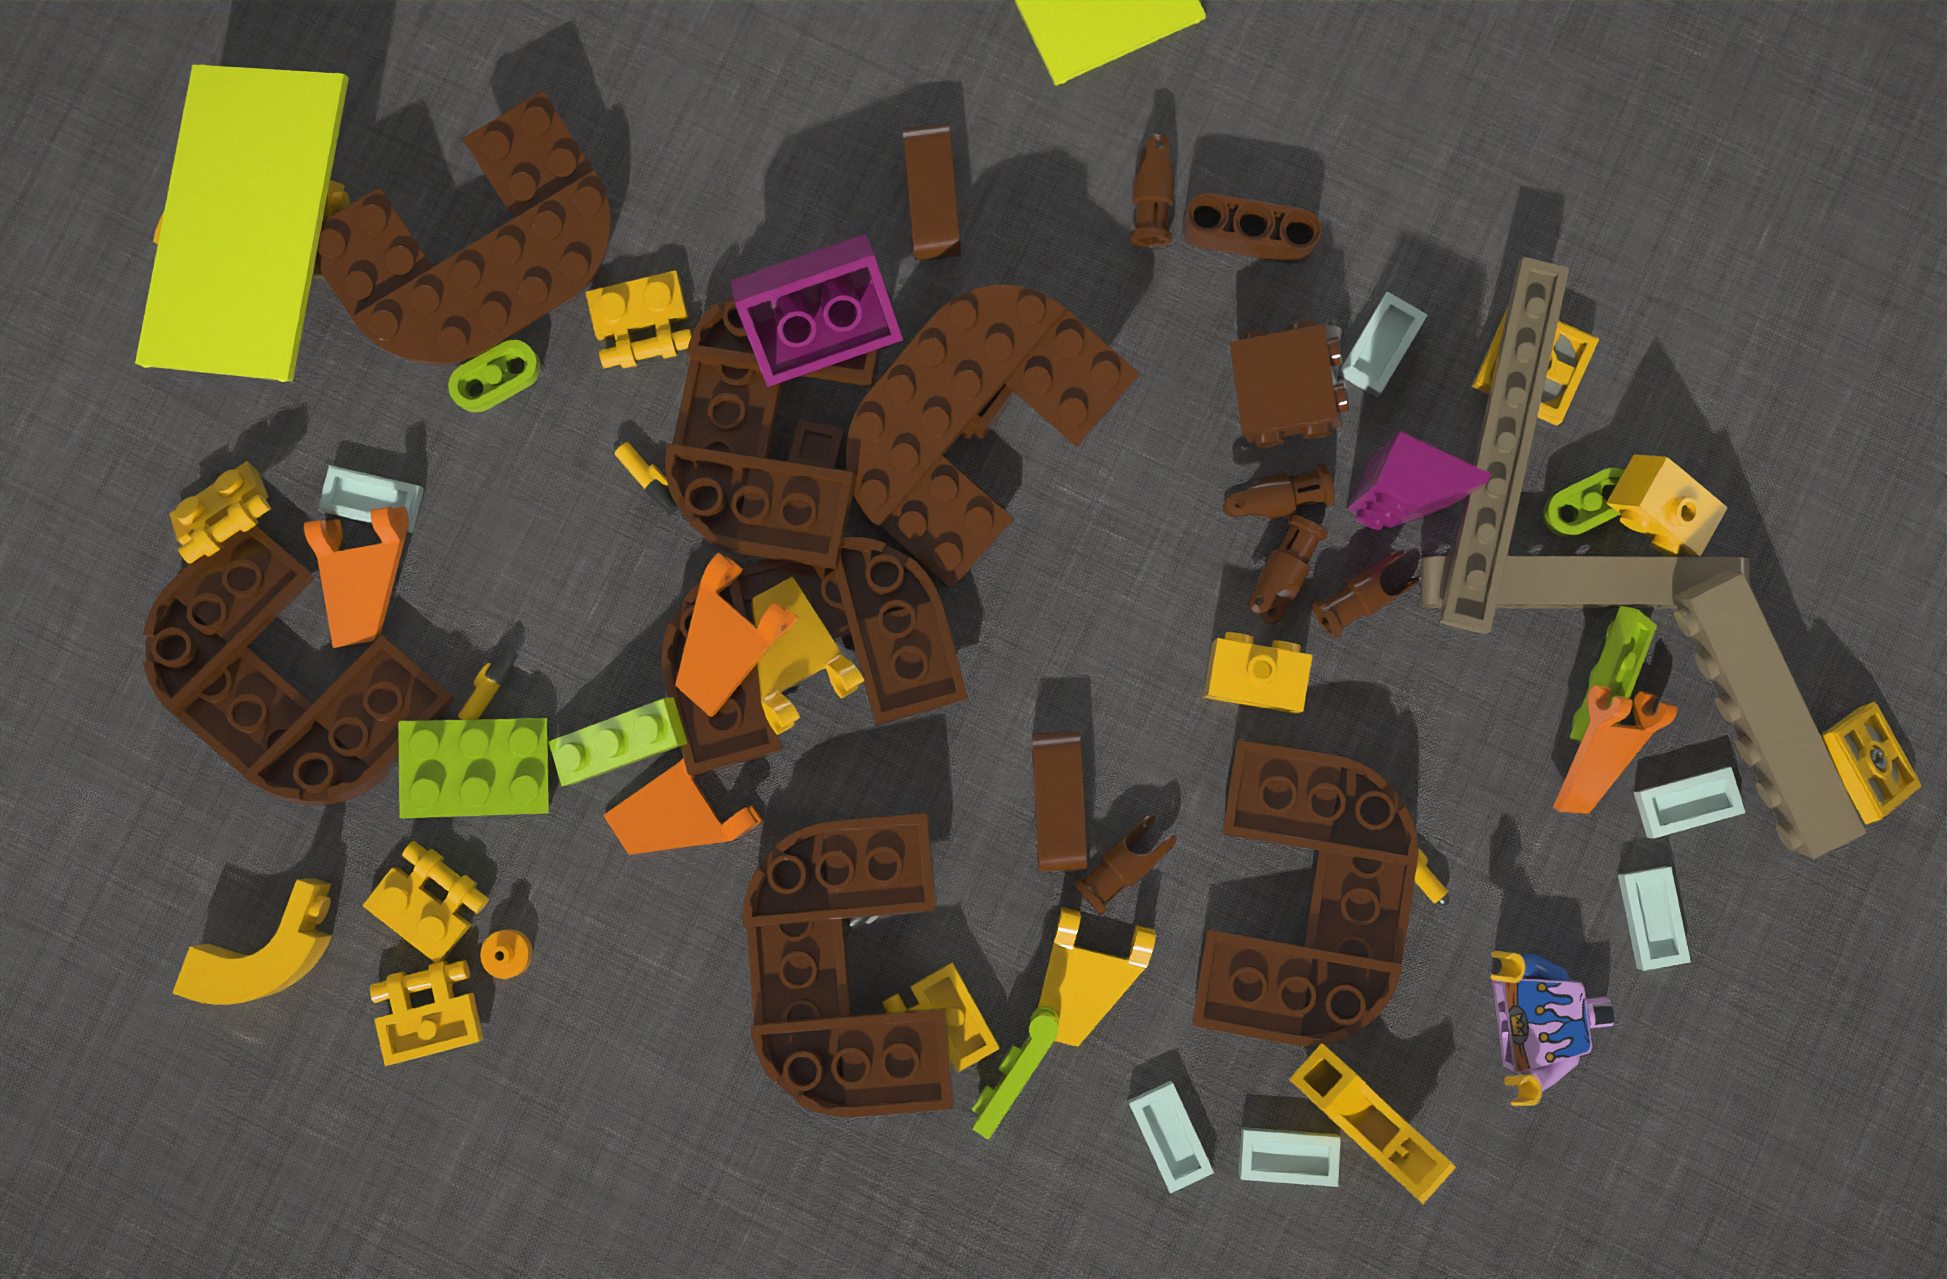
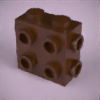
(1288, 383)

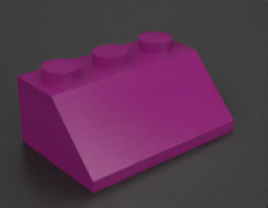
(816, 310)
(1410, 482)

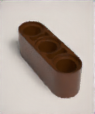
(931, 192)
(1272, 219)
(1059, 801)

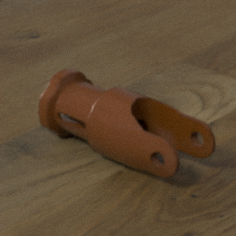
(1153, 195)
(1278, 494)
(1286, 568)
(1359, 598)
(1121, 867)

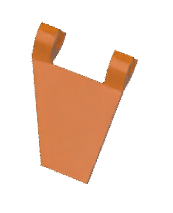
(358, 579)
(722, 642)
(1609, 746)
(674, 815)

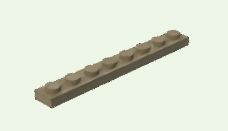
(1504, 445)

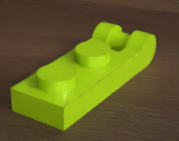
(1016, 1069)

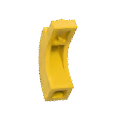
(227, 978)
(1372, 1123)

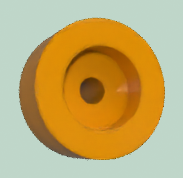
(516, 951)

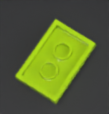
(473, 767)

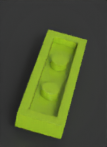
(1620, 662)
(618, 741)

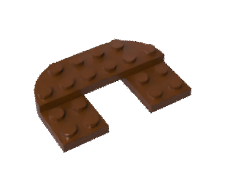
(498, 281)
(940, 388)
(723, 447)
(873, 598)
(247, 710)
(1355, 909)
(801, 971)

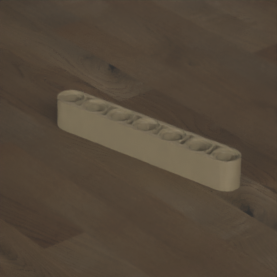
(1588, 580)

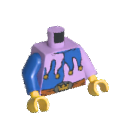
(1542, 1022)

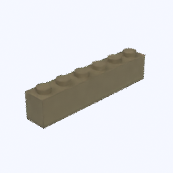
(1767, 715)

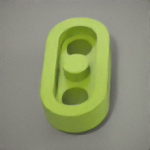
(494, 371)
(1585, 503)

